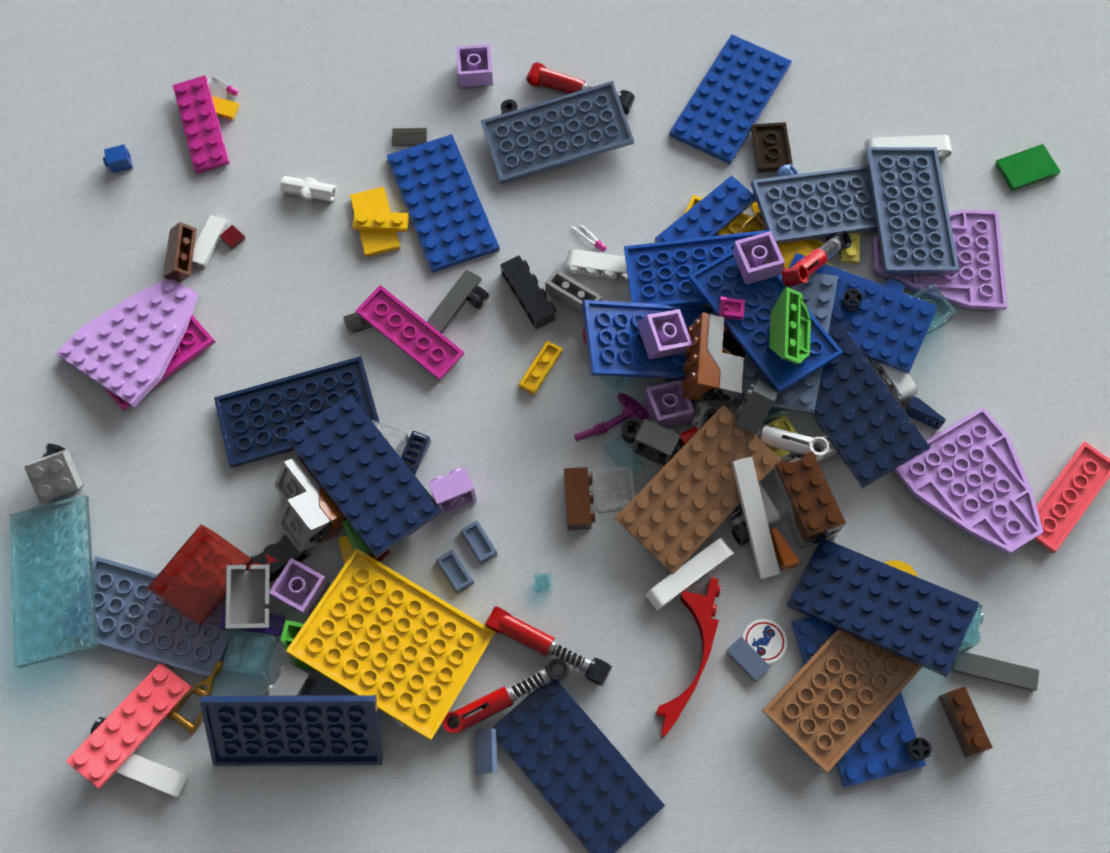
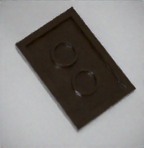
(771, 146)

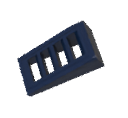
(922, 412)
(420, 455)

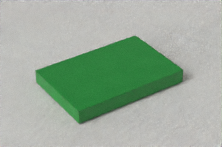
(1027, 167)

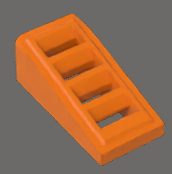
(784, 553)

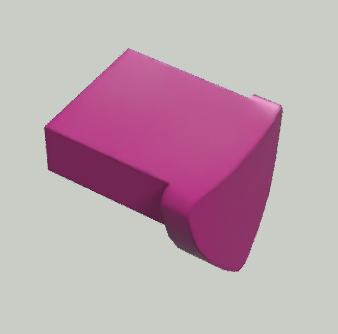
(731, 308)

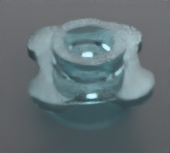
(547, 577)

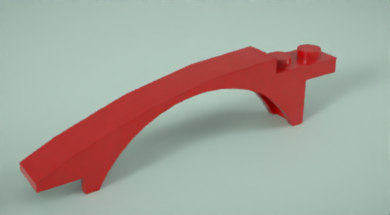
(702, 609)

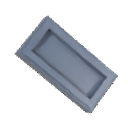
(479, 542)
(455, 571)
(748, 658)
(486, 751)

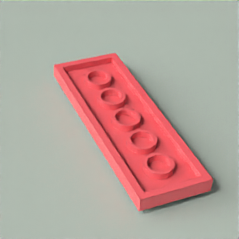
(1071, 495)
(128, 726)

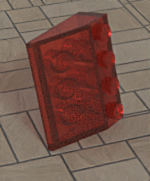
(197, 574)

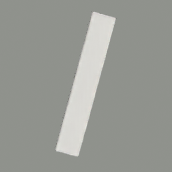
(755, 517)

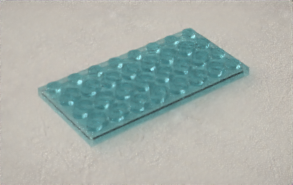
(52, 582)

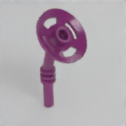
(630, 409)

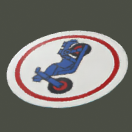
(766, 639)

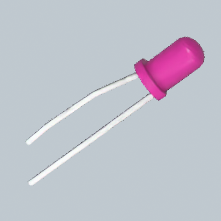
(230, 90)
(598, 244)

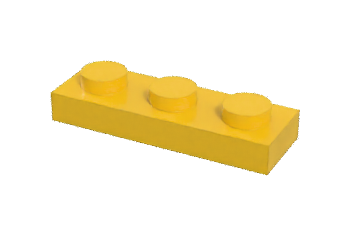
(380, 221)

